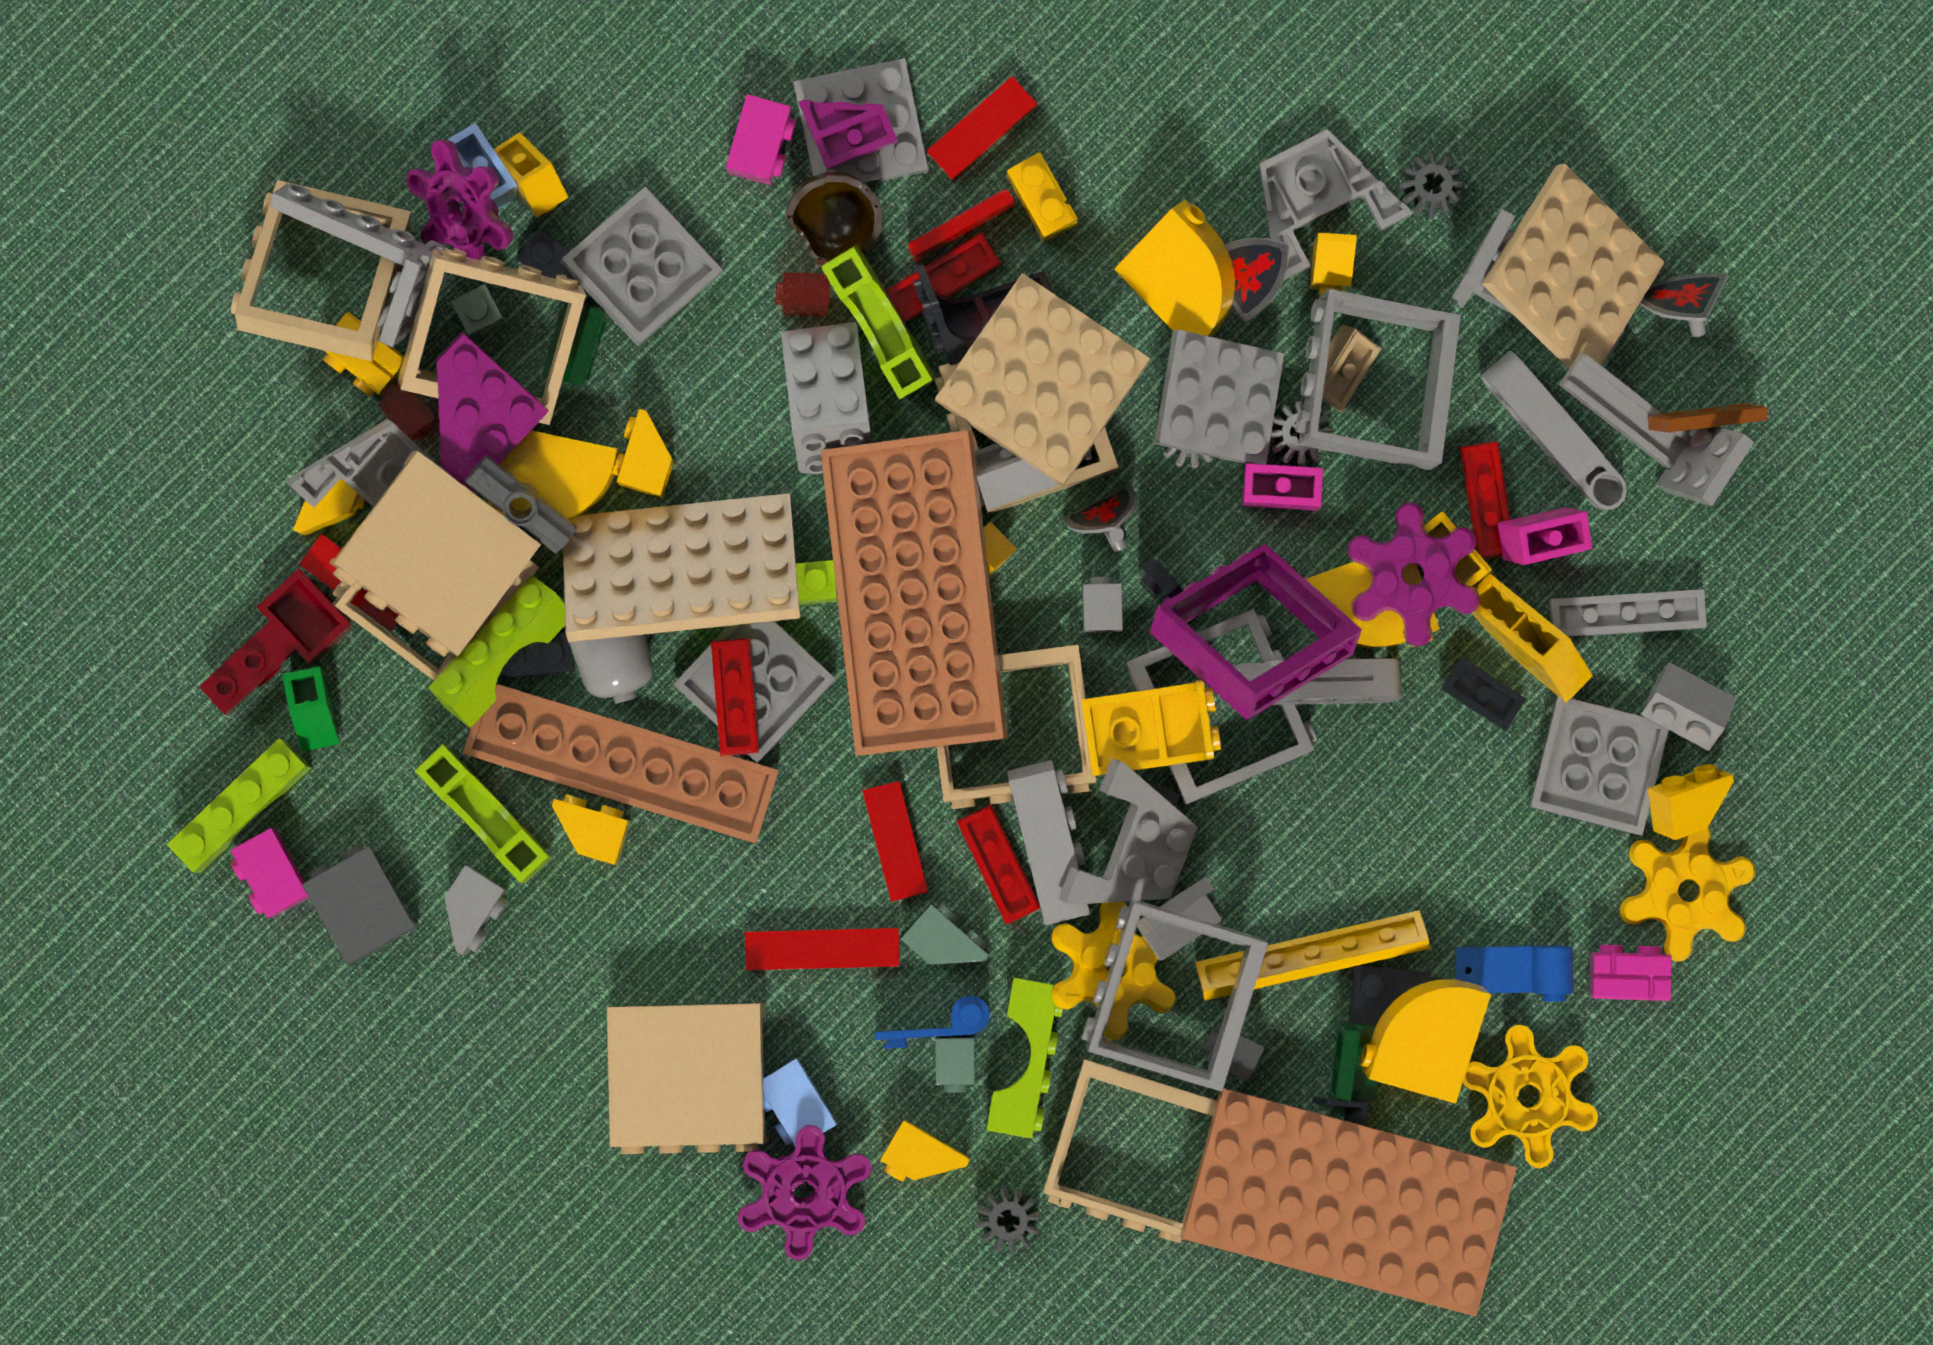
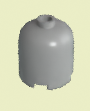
(613, 665)

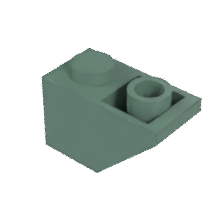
(941, 942)

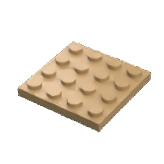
(1573, 270)
(1042, 379)

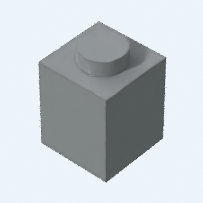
(1102, 606)

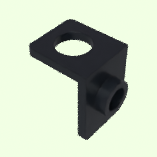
(1354, 1112)

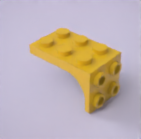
(1151, 727)

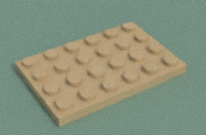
(680, 568)

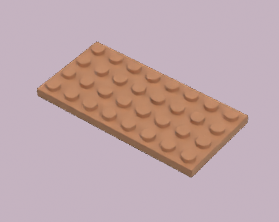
(914, 593)
(1348, 1202)

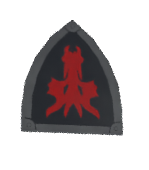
(1258, 273)
(1686, 298)
(1105, 516)

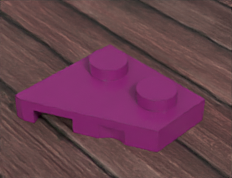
(847, 130)

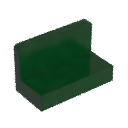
(583, 348)
(1347, 1078)

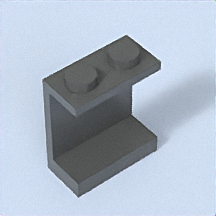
(358, 904)

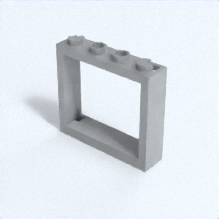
(1438, 385)
(1301, 730)
(1235, 1012)

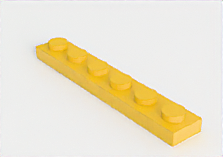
(1319, 953)

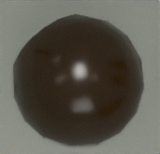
(834, 214)

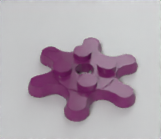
(443, 196)
(1436, 590)
(804, 1216)

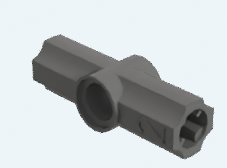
(539, 520)

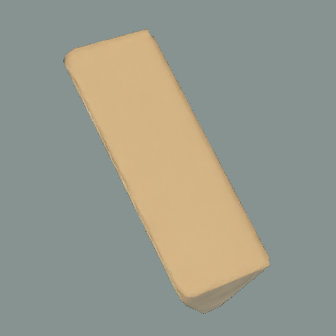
(1347, 364)

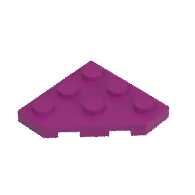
(479, 409)

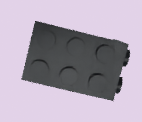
(961, 319)

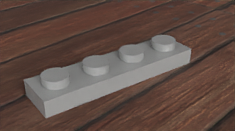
(1629, 613)

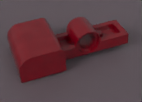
(298, 621)

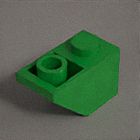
(311, 708)

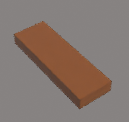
(1707, 417)

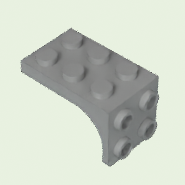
(825, 391)

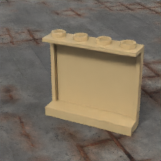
(434, 555)
(686, 1077)

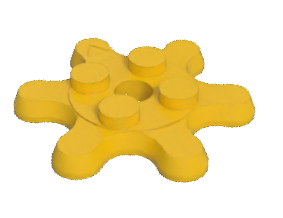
(1661, 897)
(1088, 957)
(1555, 1104)

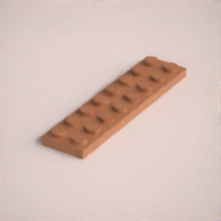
(623, 763)

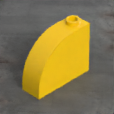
(1183, 271)
(562, 470)
(1347, 582)
(1531, 639)
(1427, 1038)

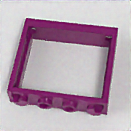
(1336, 631)

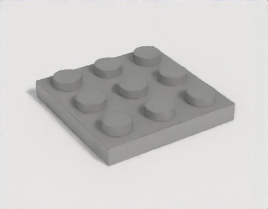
(873, 84)
(641, 266)
(1219, 398)
(783, 681)
(1599, 765)

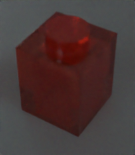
(804, 294)
(407, 411)

